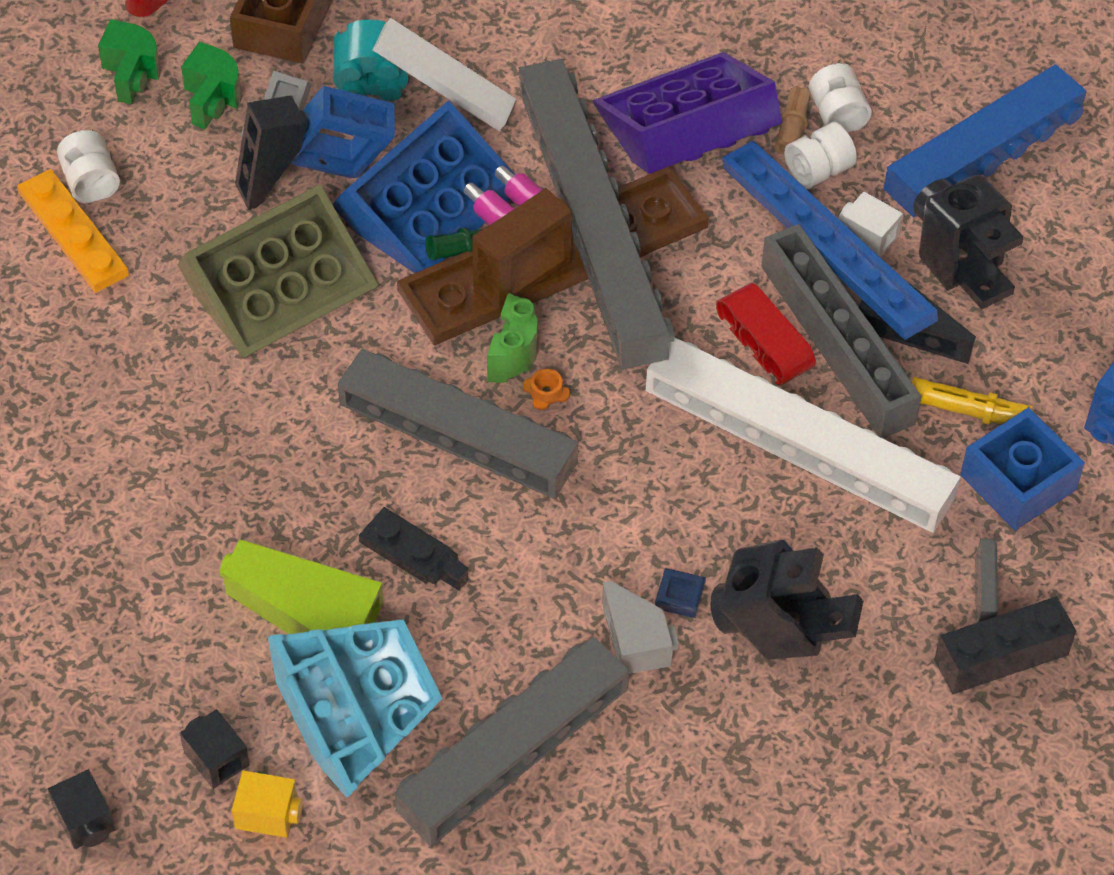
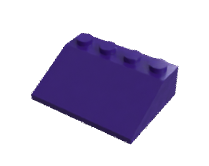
(690, 111)

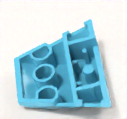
(353, 693)

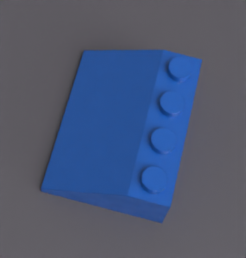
(421, 188)

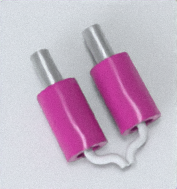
(491, 206)

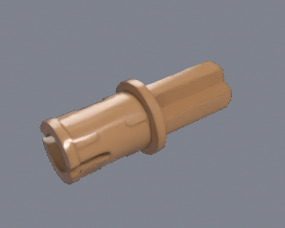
(793, 118)

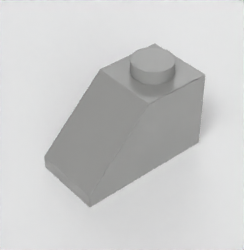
(637, 630)

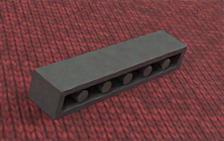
(840, 331)
(458, 423)
(510, 740)

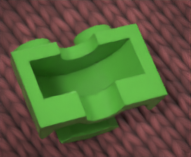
(516, 346)

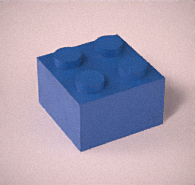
(1022, 468)

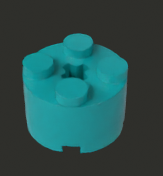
(360, 68)

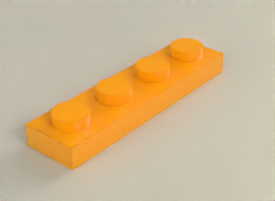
(73, 231)

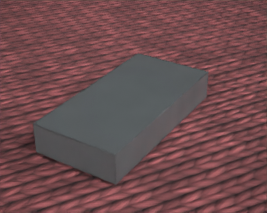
(986, 580)

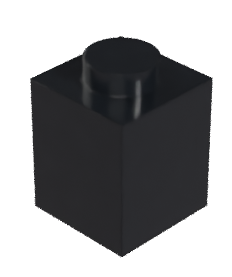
(214, 748)
(82, 810)

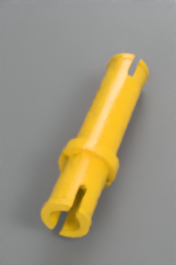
(969, 403)

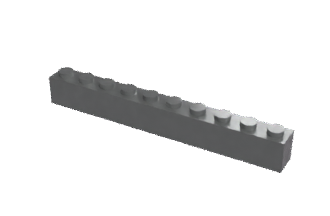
(598, 221)

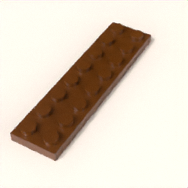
(450, 305)

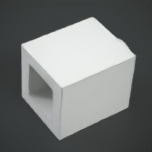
(872, 222)

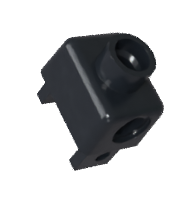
(978, 222)
(772, 587)

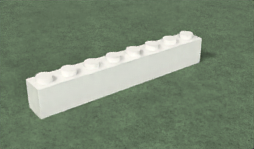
(804, 434)

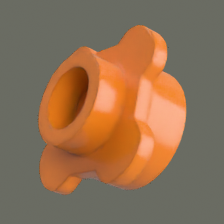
(546, 379)

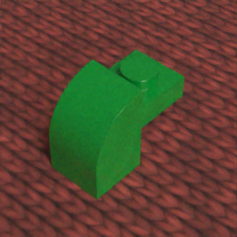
(132, 55)
(213, 79)

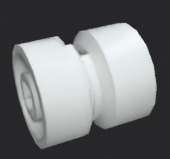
(840, 97)
(825, 154)
(88, 166)

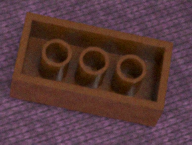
(277, 26)

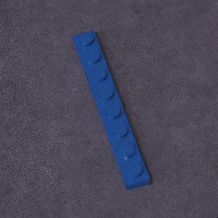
(841, 249)

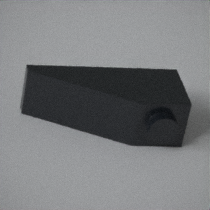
(268, 146)
(942, 338)

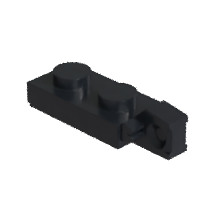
(413, 550)

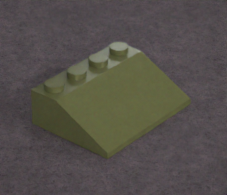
(277, 271)

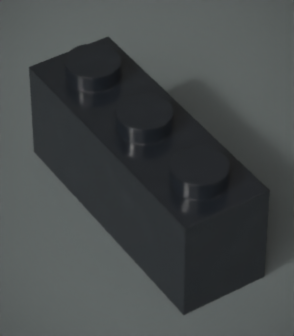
(1004, 645)

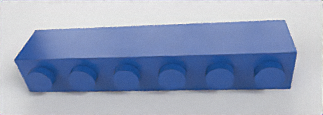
(989, 136)

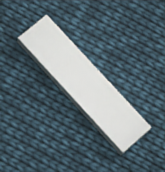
(444, 74)

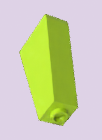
(298, 592)

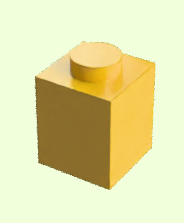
(266, 804)

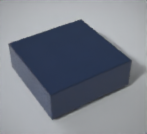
(680, 592)

